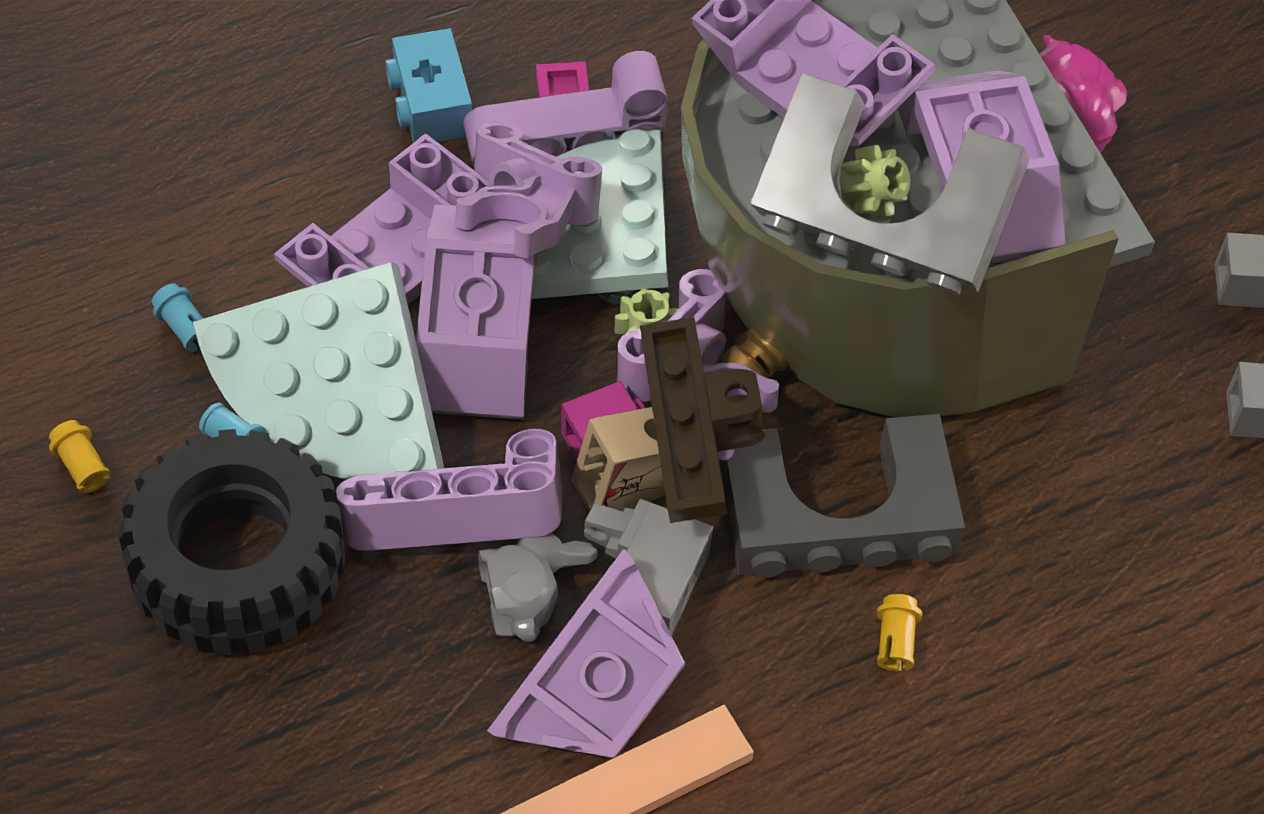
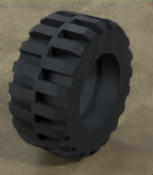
(224, 479)

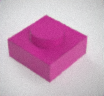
(561, 78)

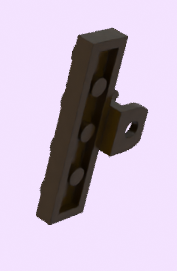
(695, 417)

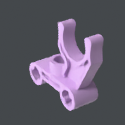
(529, 189)
(706, 301)

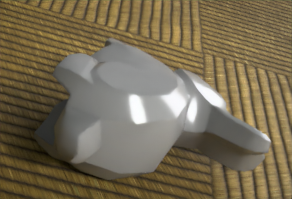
(524, 583)

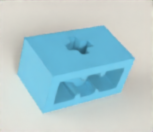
(429, 84)

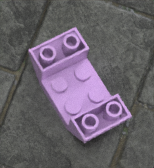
(777, 40)
(1003, 108)
(391, 226)
(474, 318)

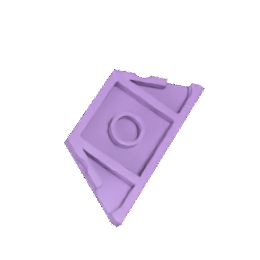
(598, 672)

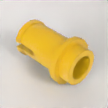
(73, 446)
(897, 637)

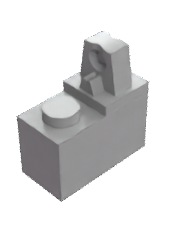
(664, 552)

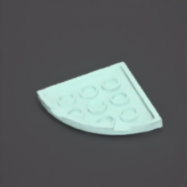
(628, 239)
(330, 373)

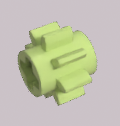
(874, 181)
(643, 309)

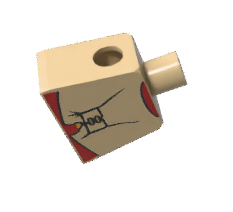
(619, 461)

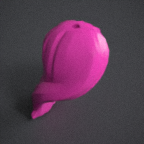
(1087, 86)

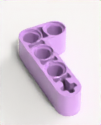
(579, 118)
(458, 502)

